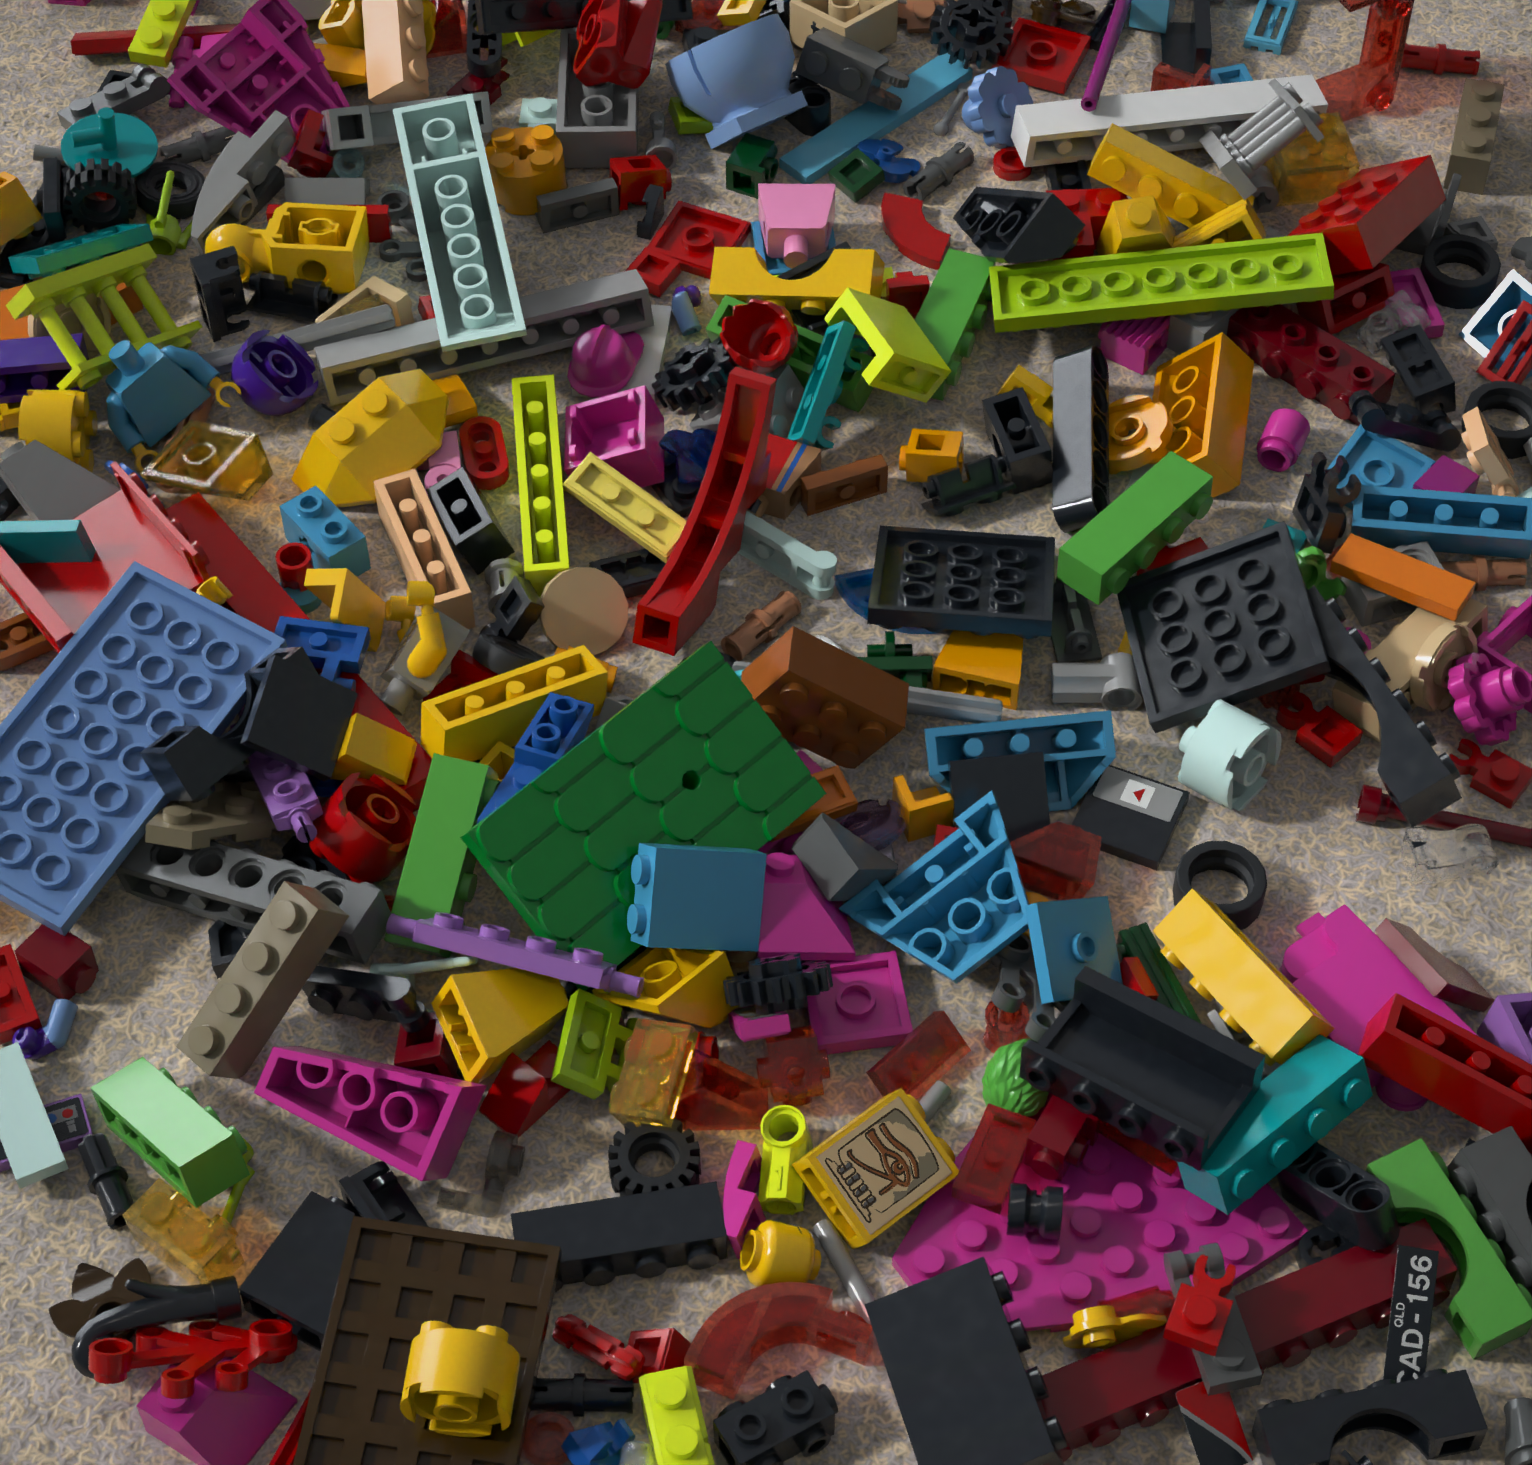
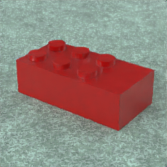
(1374, 212)

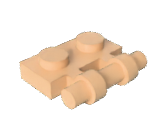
(1486, 454)

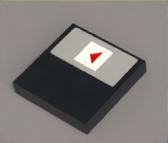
(1132, 815)

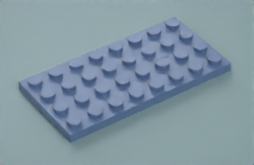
(73, 743)

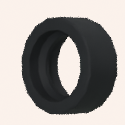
(1464, 250)
(1510, 397)
(1232, 859)

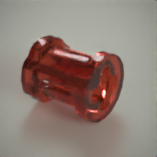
(1003, 1029)

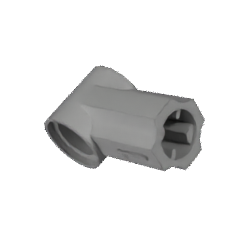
(1108, 682)

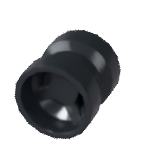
(1035, 1211)

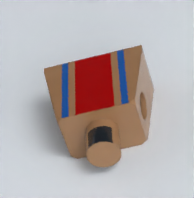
(787, 466)

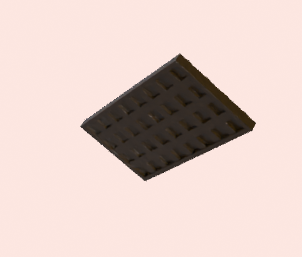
(385, 1290)

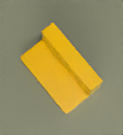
(349, 600)

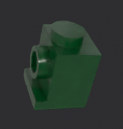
(751, 164)

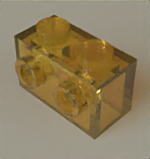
(183, 1235)

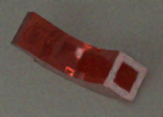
(767, 1319)

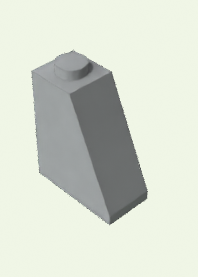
(50, 483)

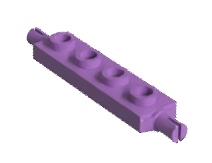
(286, 794)
(534, 955)

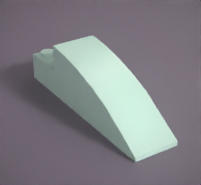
(458, 223)

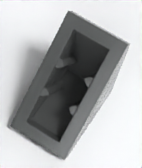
(840, 860)

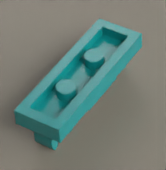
(825, 385)

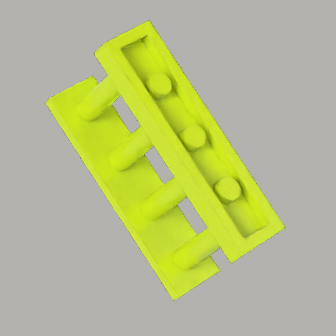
(101, 279)

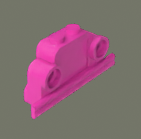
(1349, 979)

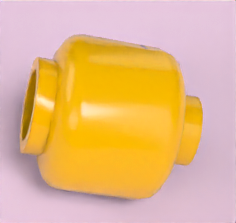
(779, 1254)

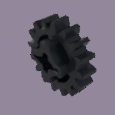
(971, 31)
(694, 375)
(778, 983)

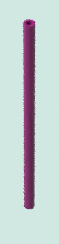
(1105, 55)

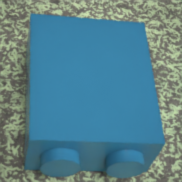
(697, 897)

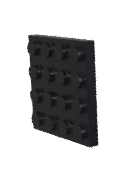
(963, 582)
(1221, 627)

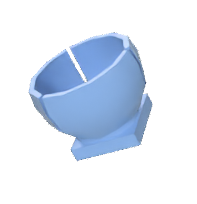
(738, 79)

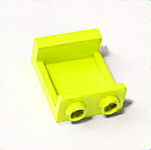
(904, 355)

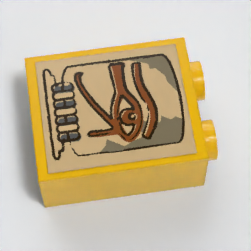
(877, 1168)

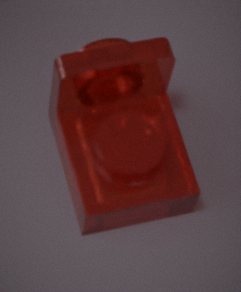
(1170, 77)

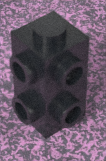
(778, 1424)

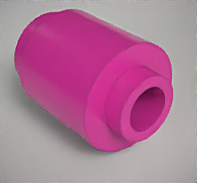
(1282, 439)

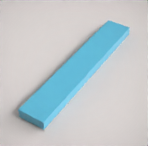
(871, 121)

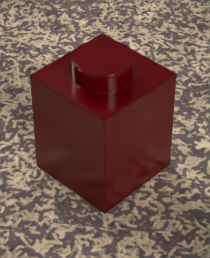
(57, 962)

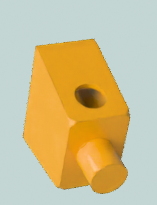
(981, 666)

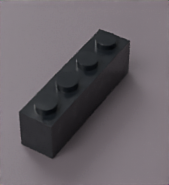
(630, 1233)

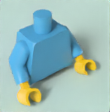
(155, 392)

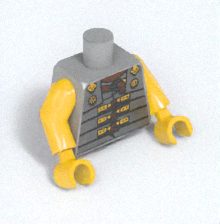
(424, 646)

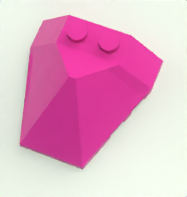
(260, 69)

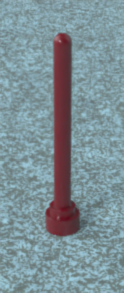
(1378, 806)

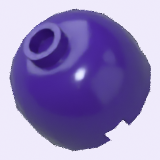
(273, 374)

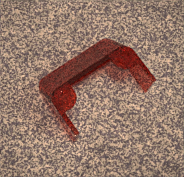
(1375, 78)

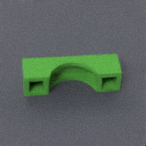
(1489, 1303)

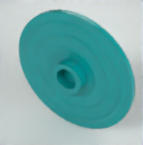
(112, 138)

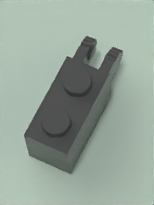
(850, 69)

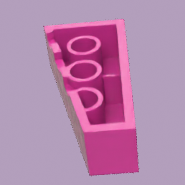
(381, 1108)

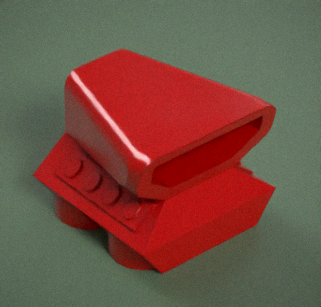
(616, 41)

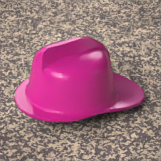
(603, 361)

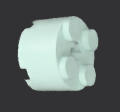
(1228, 755)

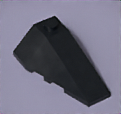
(1018, 224)

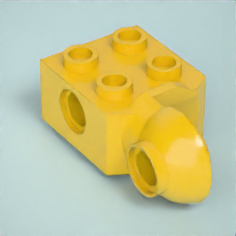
(302, 243)

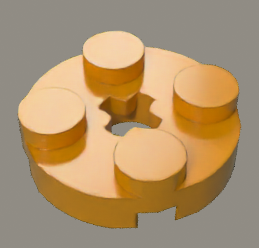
(1149, 440)

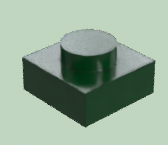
(856, 175)

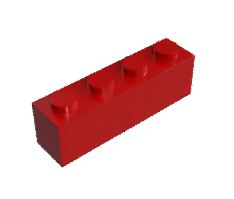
(1450, 1067)

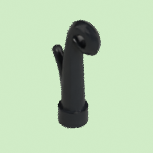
(161, 1306)

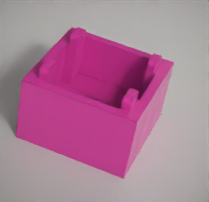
(620, 431)

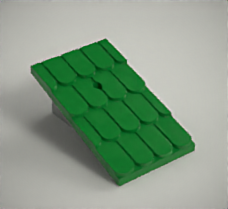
(672, 767)

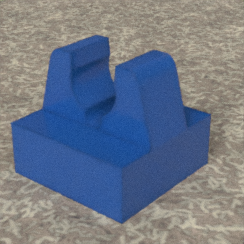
(598, 1443)

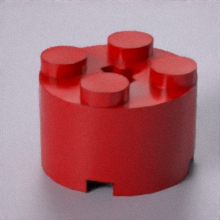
(365, 828)

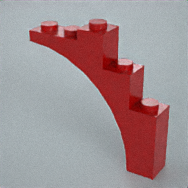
(714, 530)

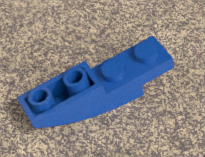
(550, 735)

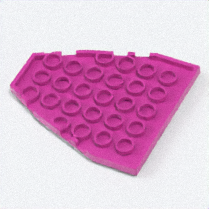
(1111, 1240)

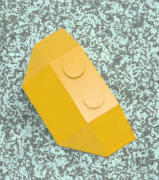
(374, 436)

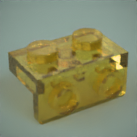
(653, 1072)

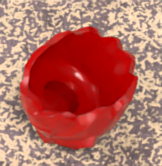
(759, 336)

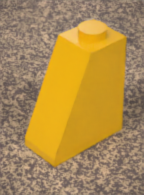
(1135, 227)
(496, 1014)

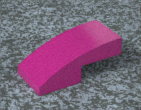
(740, 1200)

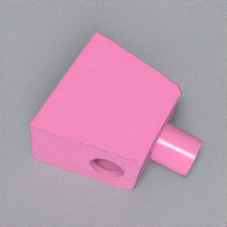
(796, 220)

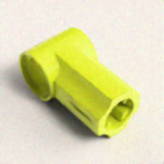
(780, 1185)

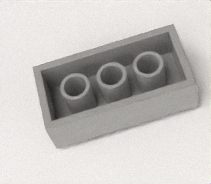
(594, 119)

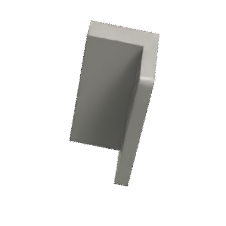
(327, 190)

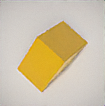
(374, 750)

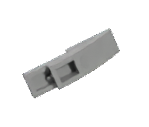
(242, 165)

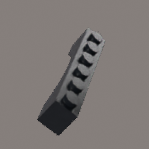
(1407, 765)

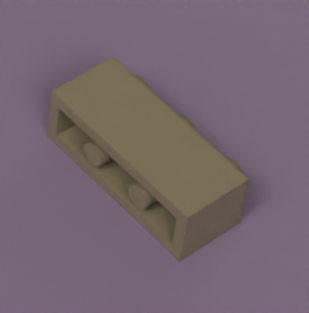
(1474, 134)

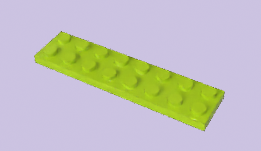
(1160, 282)

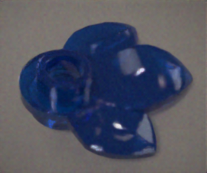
(691, 452)

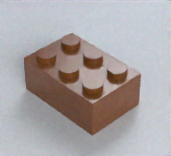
(827, 698)

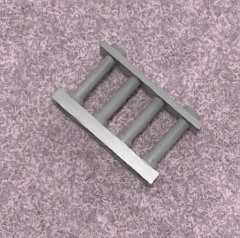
(1262, 137)

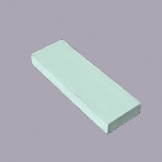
(24, 1123)

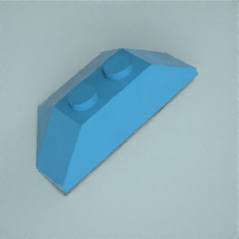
(1072, 745)

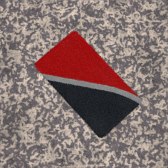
(1213, 1427)

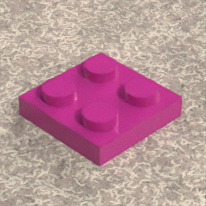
(863, 1006)

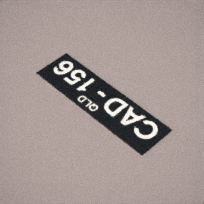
(1410, 1313)

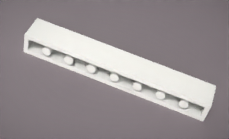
(1167, 118)

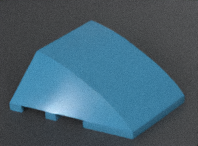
(955, 900)

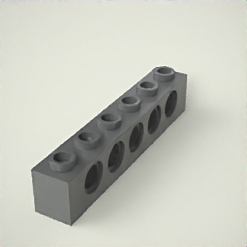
(240, 885)

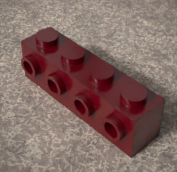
(1308, 358)

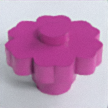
(1488, 697)

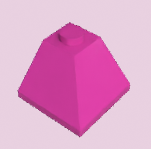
(799, 916)
(216, 1424)

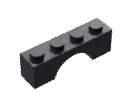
(192, 760)
(1431, 1412)

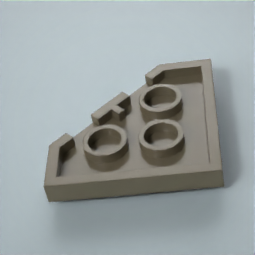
(229, 810)

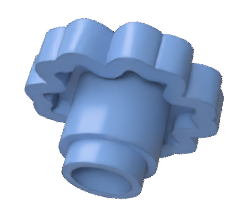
(993, 105)

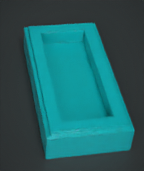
(46, 541)

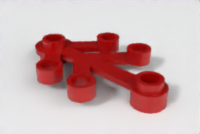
(203, 1347)

